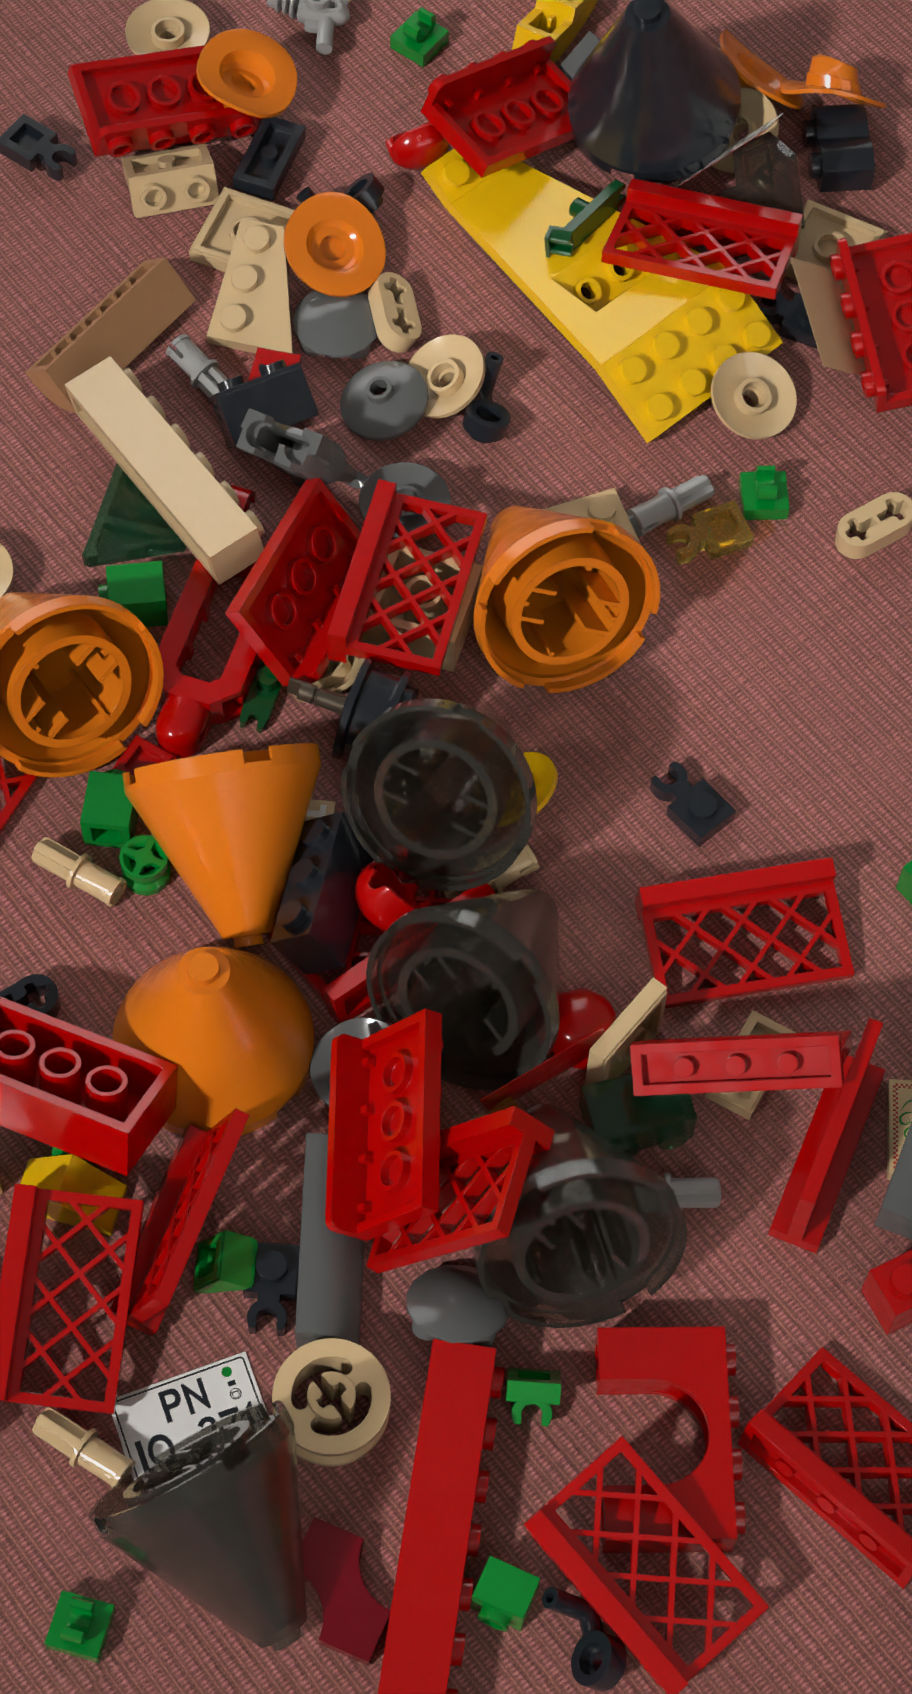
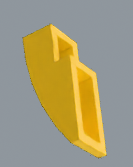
(556, 19)

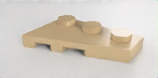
(254, 293)

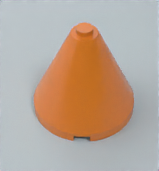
(562, 598)
(72, 681)
(230, 828)
(229, 1027)

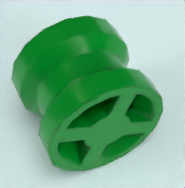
(139, 854)

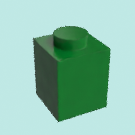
(139, 589)
(107, 813)

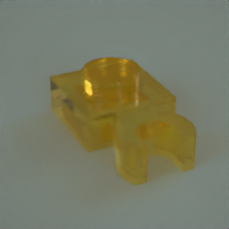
(715, 530)

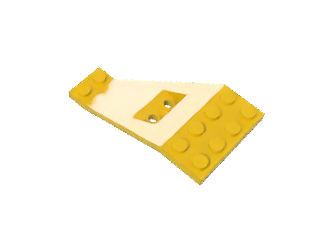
(640, 331)

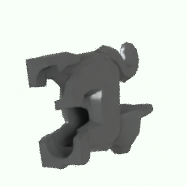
(297, 451)

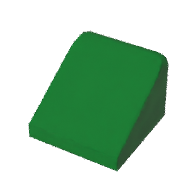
(225, 1263)

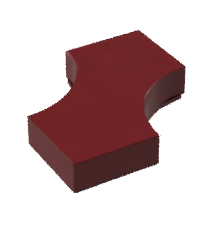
(350, 1614)

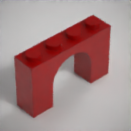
(694, 1371)

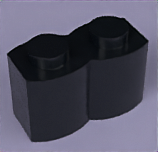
(839, 147)

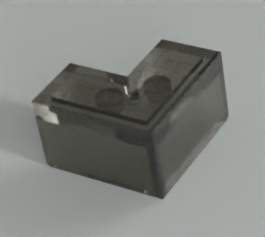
(766, 176)

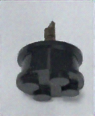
(369, 696)

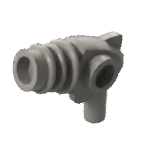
(317, 17)

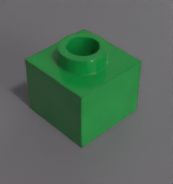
(504, 1595)

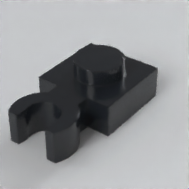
(35, 144)
(791, 317)
(694, 809)
(273, 1282)

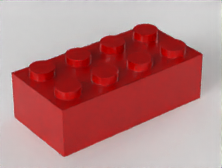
(81, 1089)

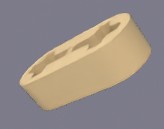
(389, 312)
(871, 519)

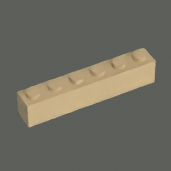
(166, 470)

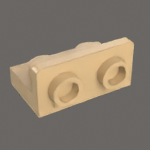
(170, 180)

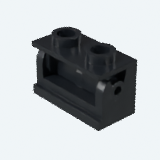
(277, 393)

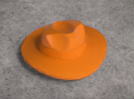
(248, 72)
(756, 73)
(831, 77)
(334, 245)

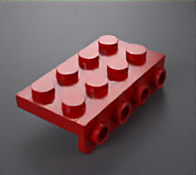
(151, 103)
(503, 107)
(880, 305)
(297, 585)
(384, 1127)

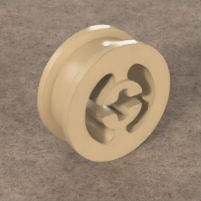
(363, 1377)

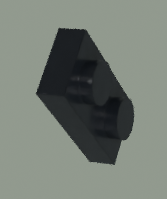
(269, 157)

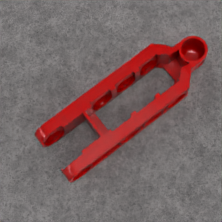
(188, 702)

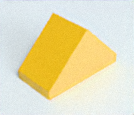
(74, 1175)

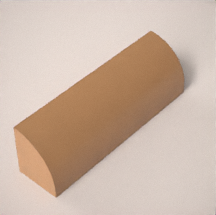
(115, 327)

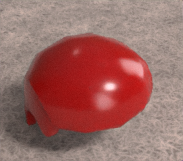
(417, 147)
(383, 896)
(580, 1016)

